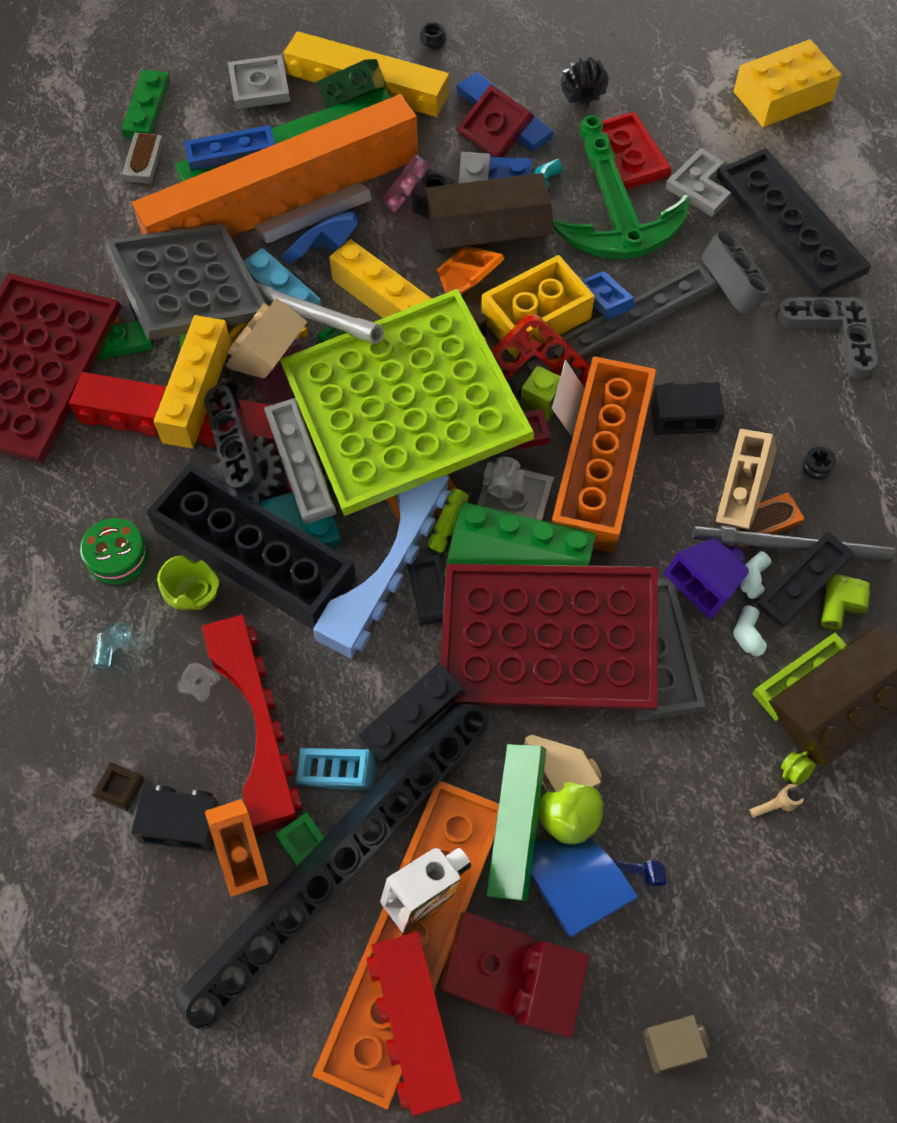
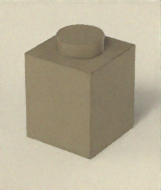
(676, 1043)

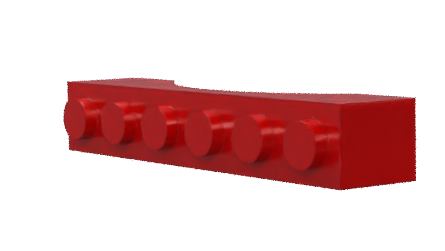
(267, 789)

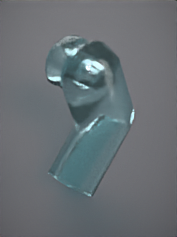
(108, 642)

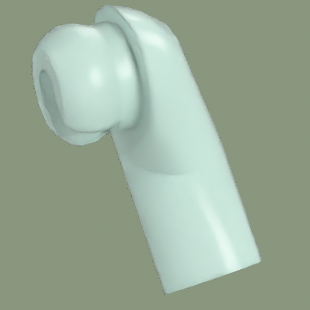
(753, 580)
(747, 634)

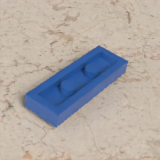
(227, 147)

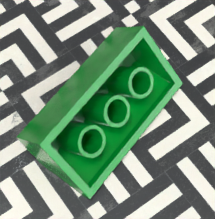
(511, 539)

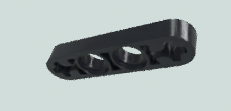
(228, 440)

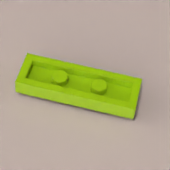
(797, 670)

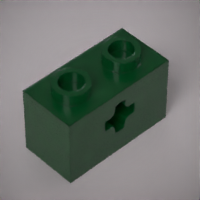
(351, 82)

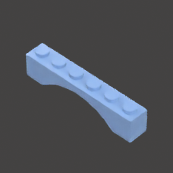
(349, 616)

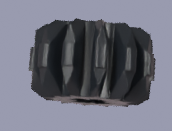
(584, 81)

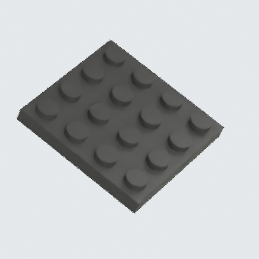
(182, 276)

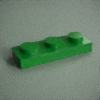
(146, 103)

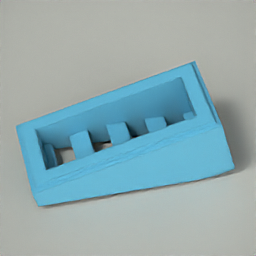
(366, 771)

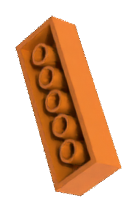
(604, 450)

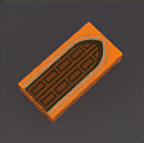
(776, 516)

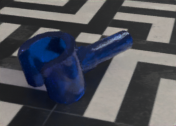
(653, 871)

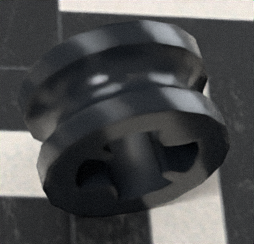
(823, 454)

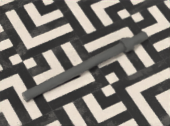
(729, 536)

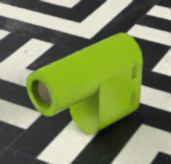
(844, 595)

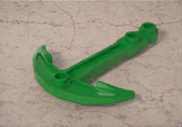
(625, 224)

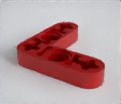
(528, 345)

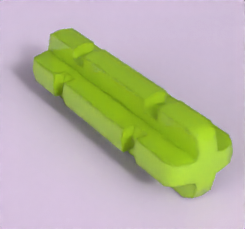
(447, 520)

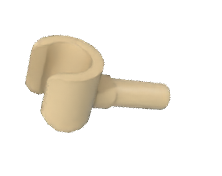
(781, 801)

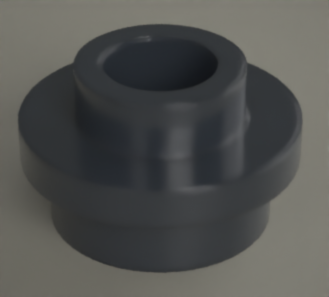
(432, 35)

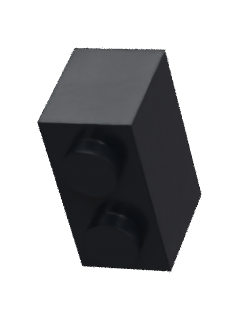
(687, 408)
(174, 818)

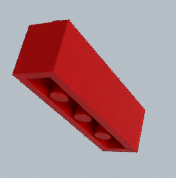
(415, 1025)

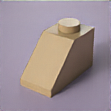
(565, 765)

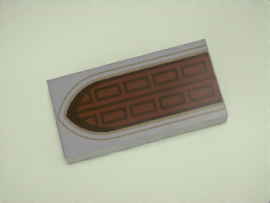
(142, 158)

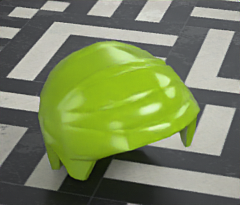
(187, 583)
(571, 813)

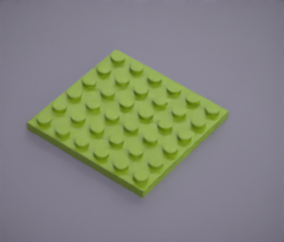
(407, 405)

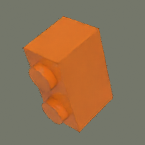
(236, 847)

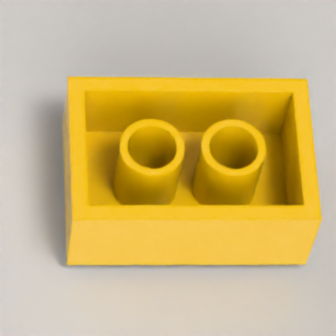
(786, 83)
(544, 291)

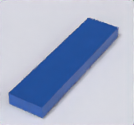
(536, 132)

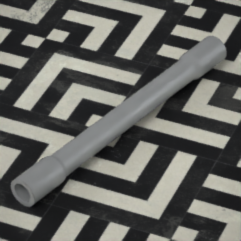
(357, 327)

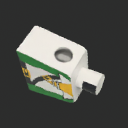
(423, 886)

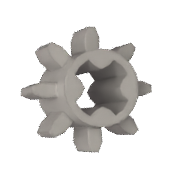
(504, 477)

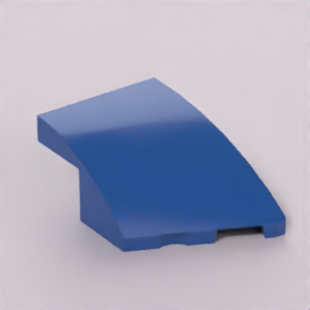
(330, 233)
(579, 883)

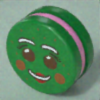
(114, 551)

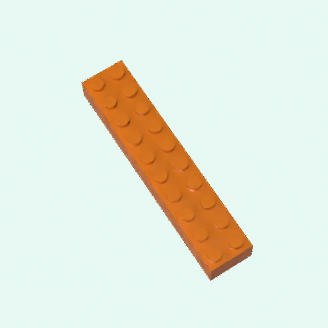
(287, 172)

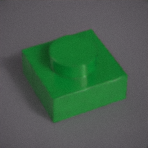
(299, 838)

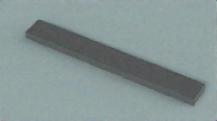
(604, 333)

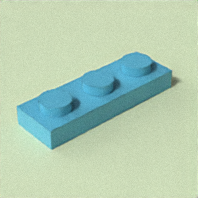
(270, 272)

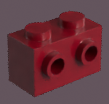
(551, 989)

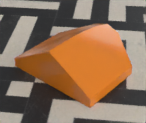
(467, 268)

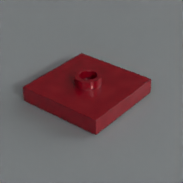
(495, 122)
(486, 964)

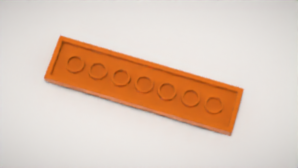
(357, 1048)

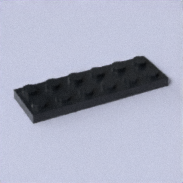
(793, 222)

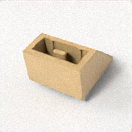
(265, 339)

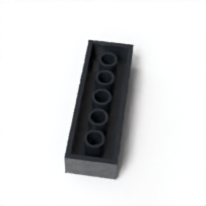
(251, 545)

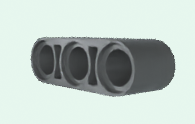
(736, 272)

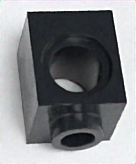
(430, 179)

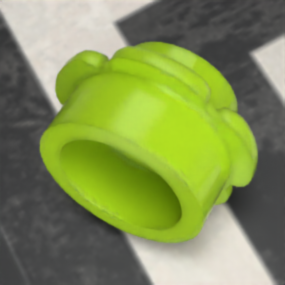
(797, 767)

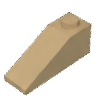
(746, 478)

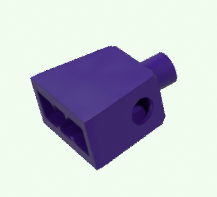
(708, 574)

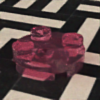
(405, 183)

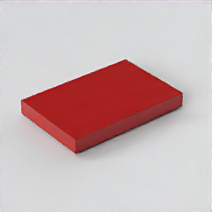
(635, 151)

